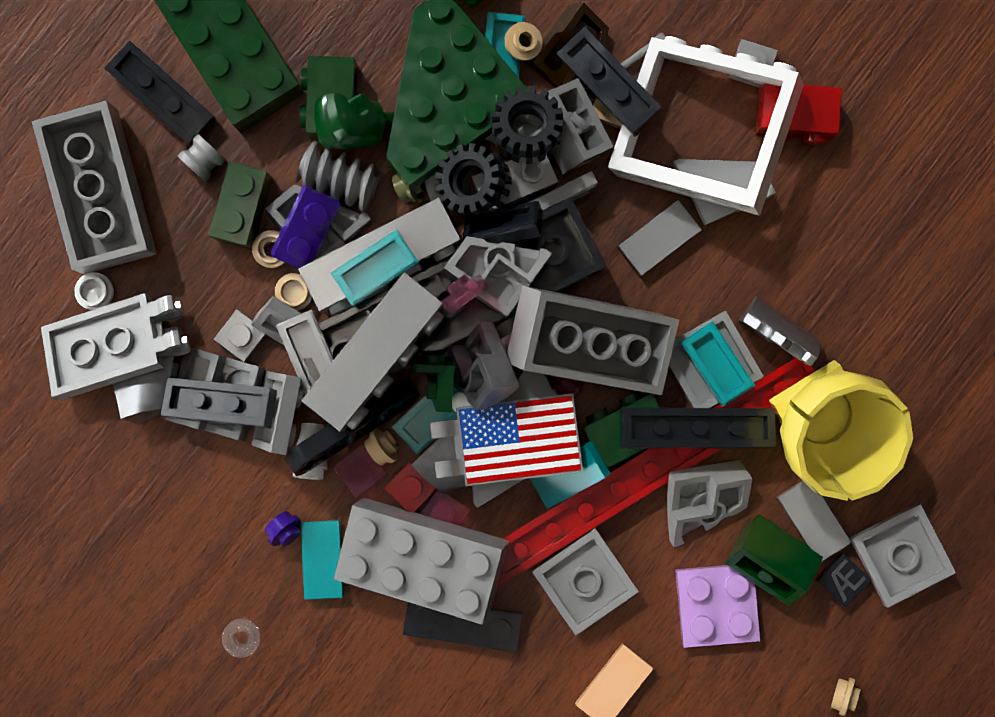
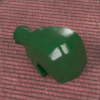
(350, 122)

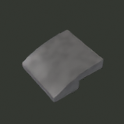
(216, 368)

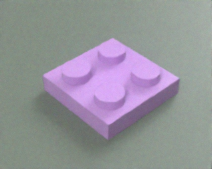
(716, 606)

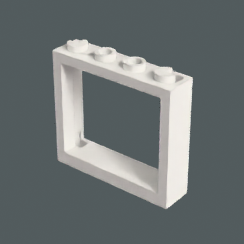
(743, 65)

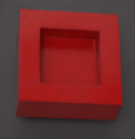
(409, 488)

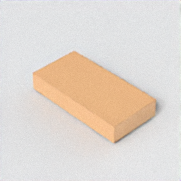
(614, 684)

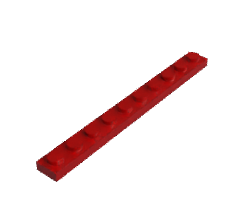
(626, 484)

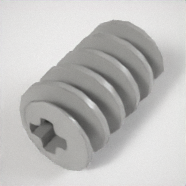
(338, 176)

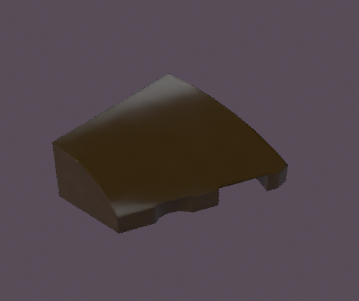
(568, 25)

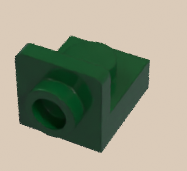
(441, 384)

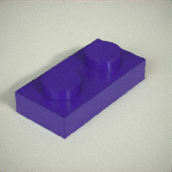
(305, 227)

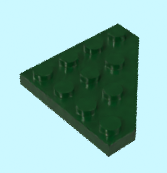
(444, 90)

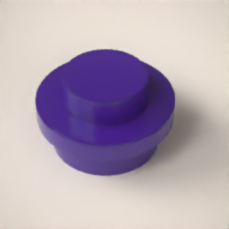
(283, 529)

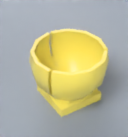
(843, 432)

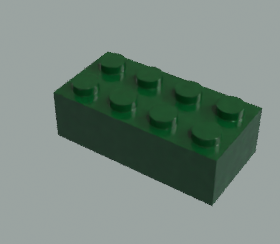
(233, 57)

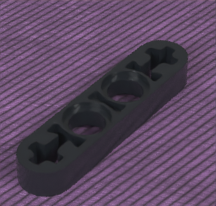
(331, 441)

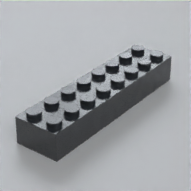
(571, 261)

